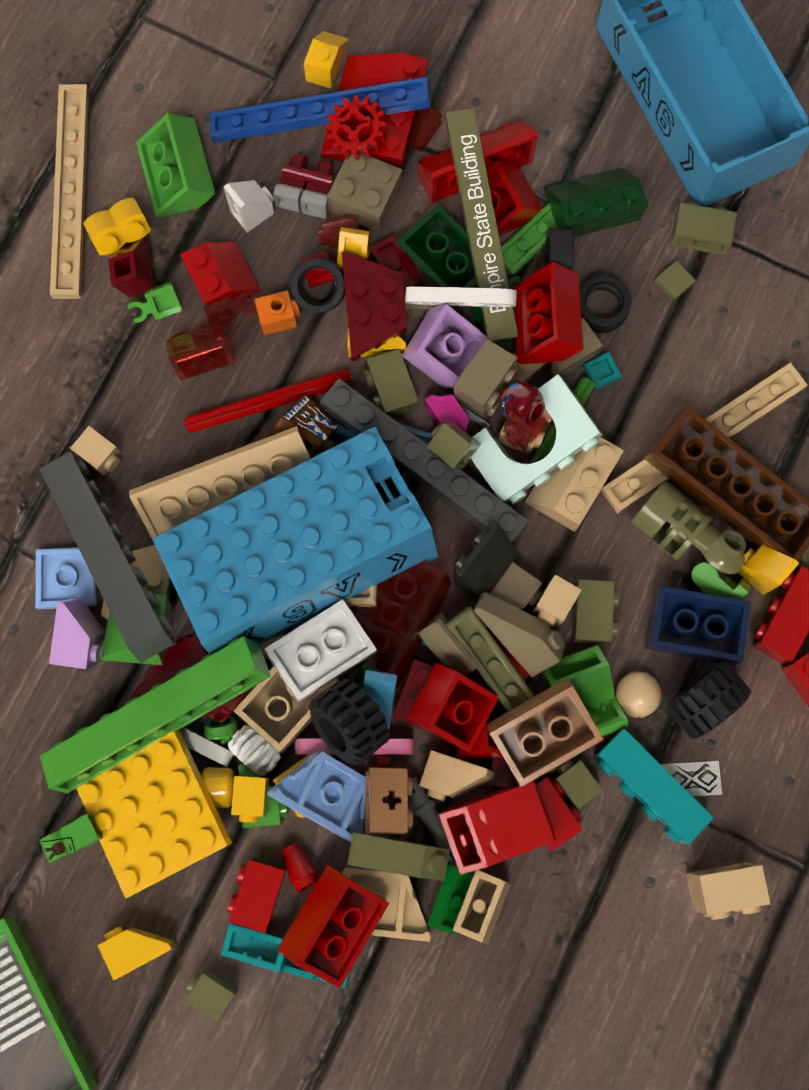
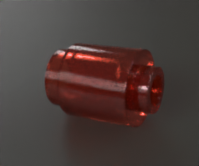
(331, 229)

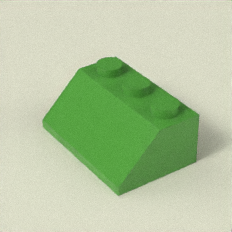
(175, 166)

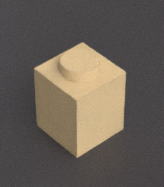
(96, 451)

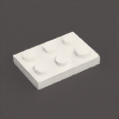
(320, 650)

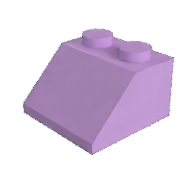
(76, 636)

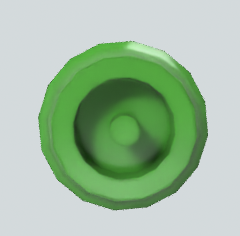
(221, 730)

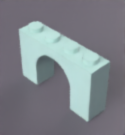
(573, 433)

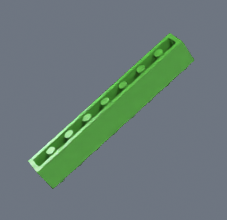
(154, 715)

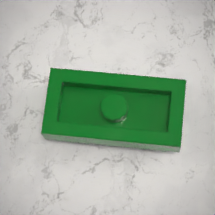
(450, 900)

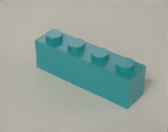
(654, 787)

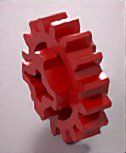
(356, 127)

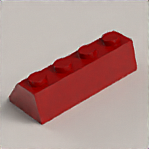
(509, 143)

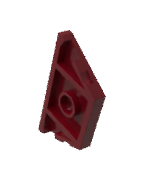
(373, 304)

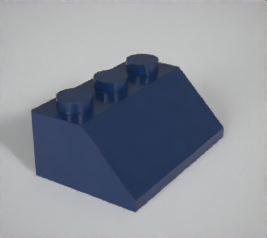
(698, 625)

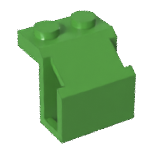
(593, 682)

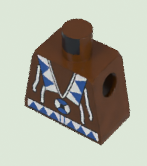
(313, 424)

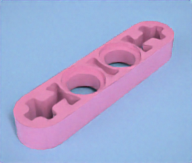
(392, 747)

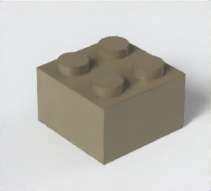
(365, 190)
(484, 379)

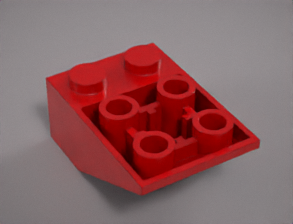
(496, 827)

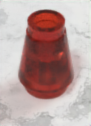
(425, 126)

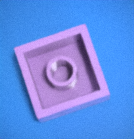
(444, 345)

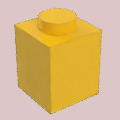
(250, 798)

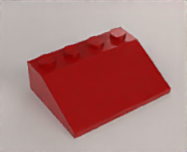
(376, 70)

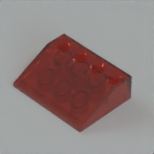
(403, 608)

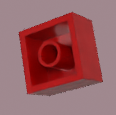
(452, 707)

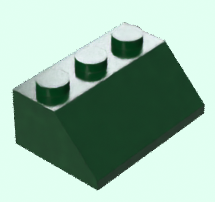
(597, 202)
(440, 249)

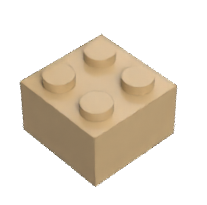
(728, 889)

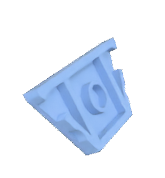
(325, 794)

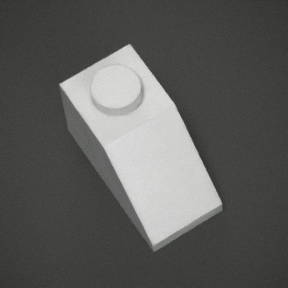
(249, 203)

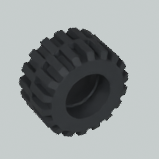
(709, 700)
(349, 721)

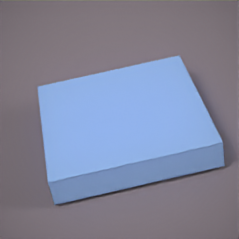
(62, 576)

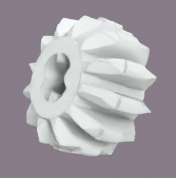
(254, 750)

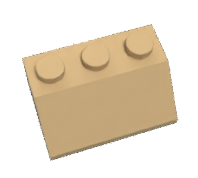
(573, 490)

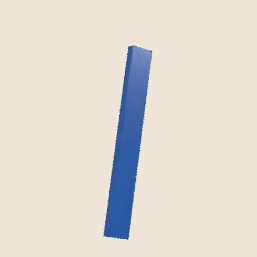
(313, 110)

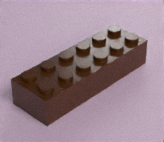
(732, 484)

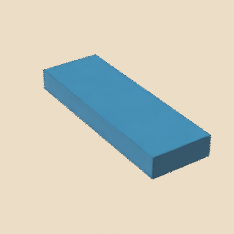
(382, 690)

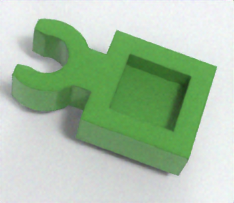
(159, 300)

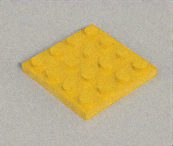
(154, 814)

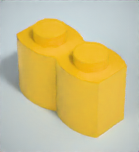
(117, 226)

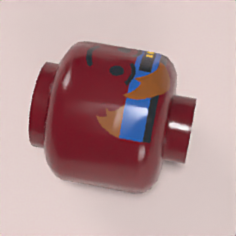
(523, 401)

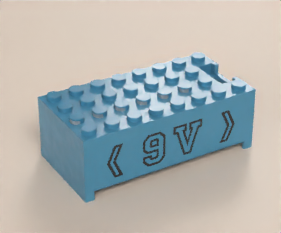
(707, 92)
(296, 544)

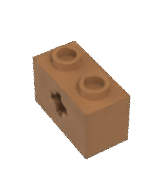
(378, 817)

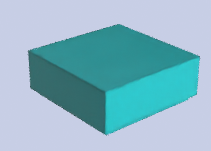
(602, 371)

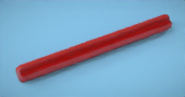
(264, 401)

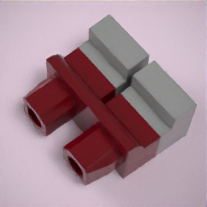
(304, 187)

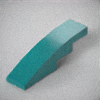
(261, 950)

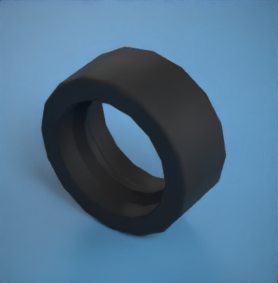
(560, 247)
(617, 288)
(298, 293)

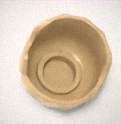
(638, 694)

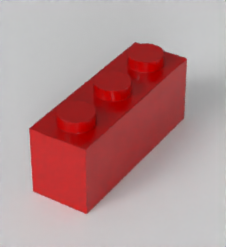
(788, 619)

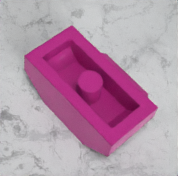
(446, 410)

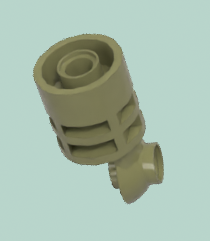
(677, 522)

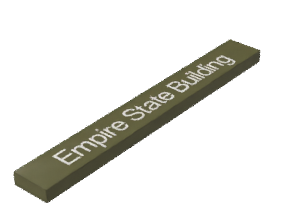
(479, 218)

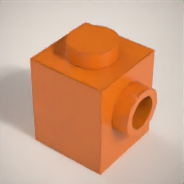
(277, 312)

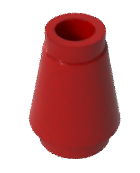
(299, 868)

